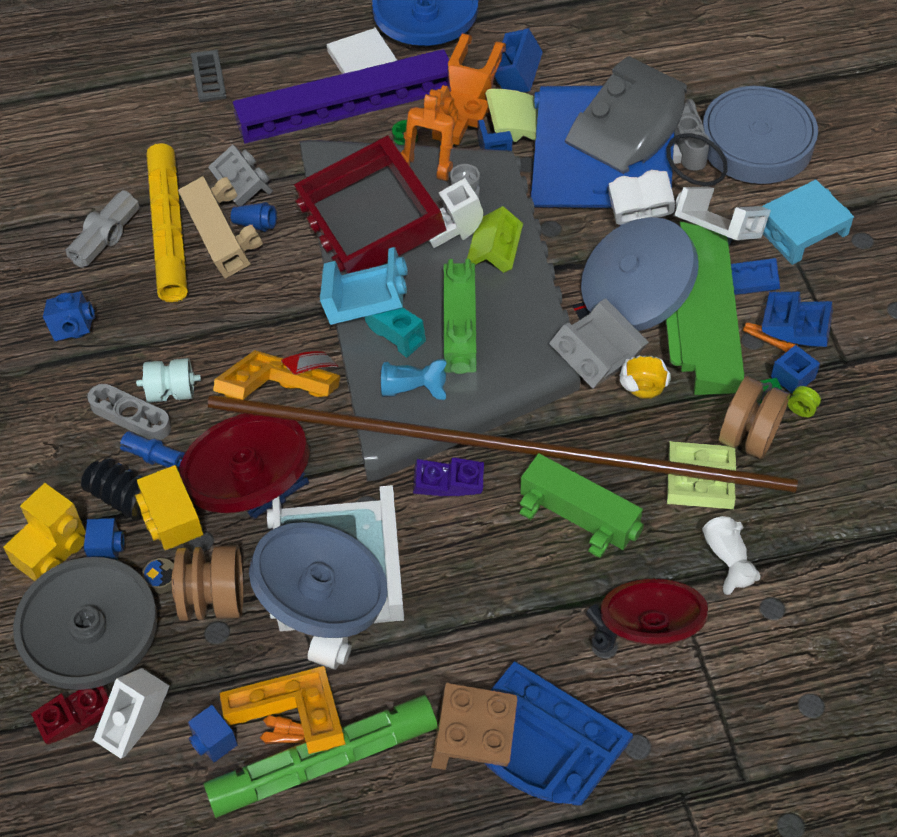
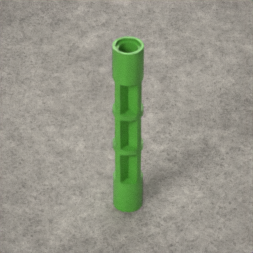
(298, 766)

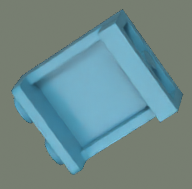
(804, 219)
(363, 291)

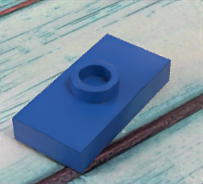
(755, 276)

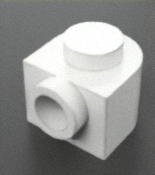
(329, 651)

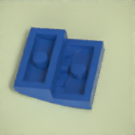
(796, 320)

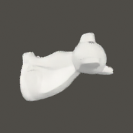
(725, 540)

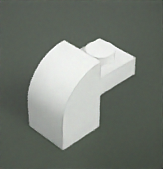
(460, 212)

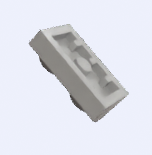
(241, 173)

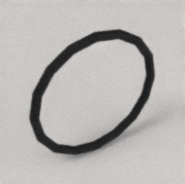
(715, 147)

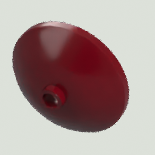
(654, 611)

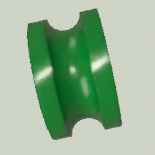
(397, 131)

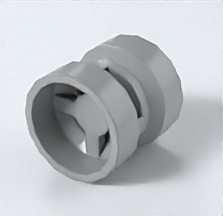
(469, 172)

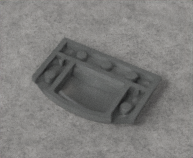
(629, 116)

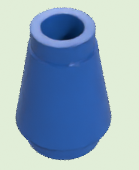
(259, 215)

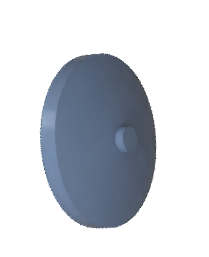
(642, 271)
(318, 580)

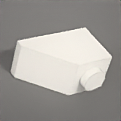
(130, 711)

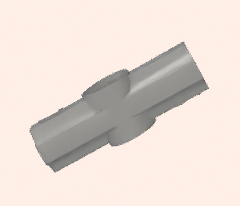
(102, 229)

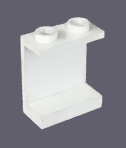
(745, 223)

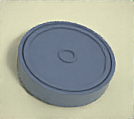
(761, 134)

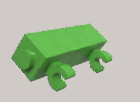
(459, 317)
(581, 502)

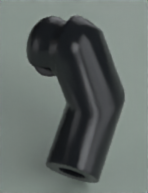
(604, 638)

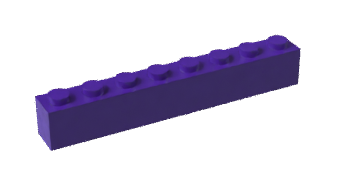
(340, 96)

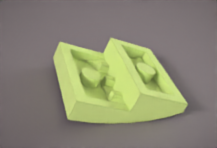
(513, 112)
(697, 491)

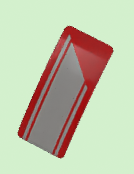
(308, 361)

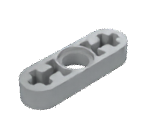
(123, 400)

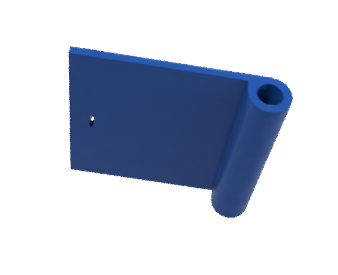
(565, 174)

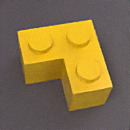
(167, 508)
(50, 535)

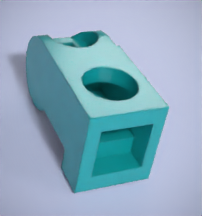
(400, 328)

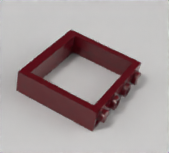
(351, 170)

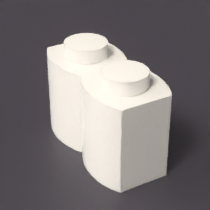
(641, 196)

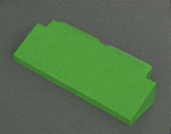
(705, 328)

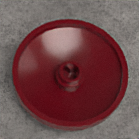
(244, 462)

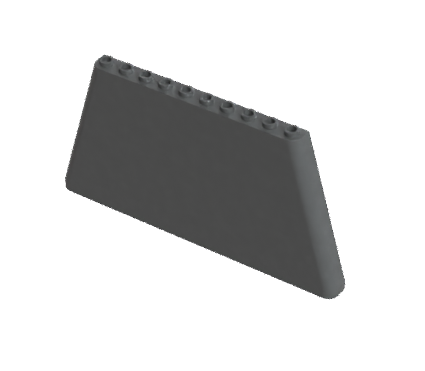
(514, 309)

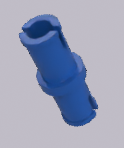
(151, 450)

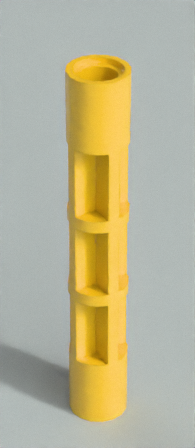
(166, 223)

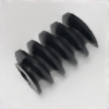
(113, 486)

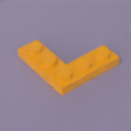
(260, 367)
(302, 690)

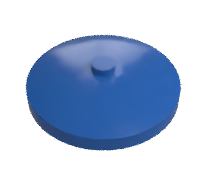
(424, 20)

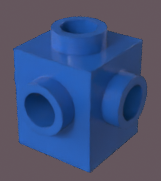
(68, 315)

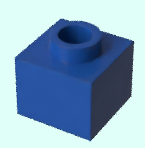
(795, 369)
(103, 539)
(211, 734)

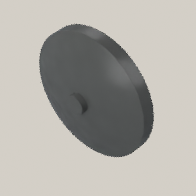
(85, 623)

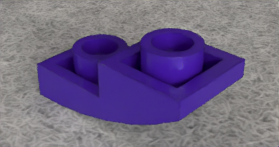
(453, 479)

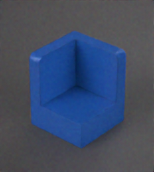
(493, 141)

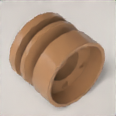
(204, 583)

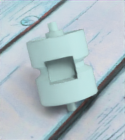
(174, 380)

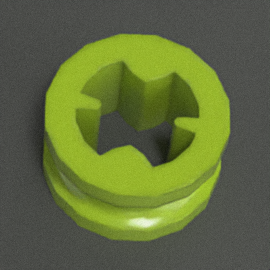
(804, 401)

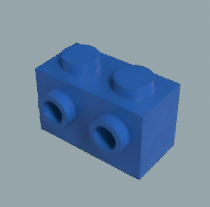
(519, 61)

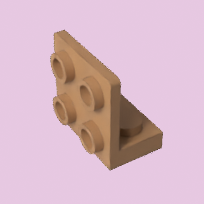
(474, 726)

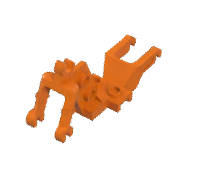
(453, 108)

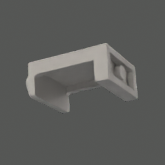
(598, 343)

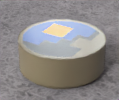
(158, 575)

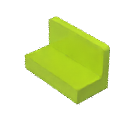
(496, 239)

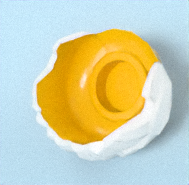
(644, 376)

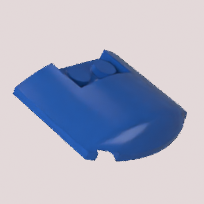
(557, 741)

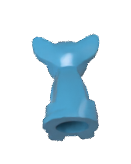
(406, 378)

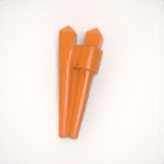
(756, 331)
(284, 731)

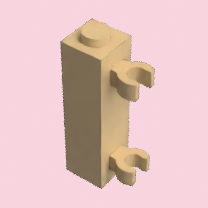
(213, 226)

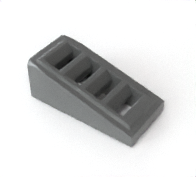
(204, 60)

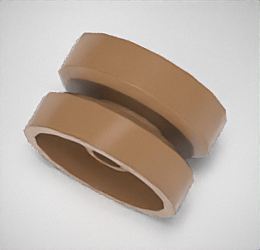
(751, 416)

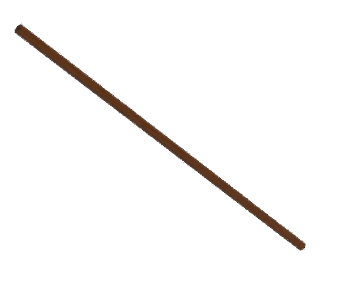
(503, 443)

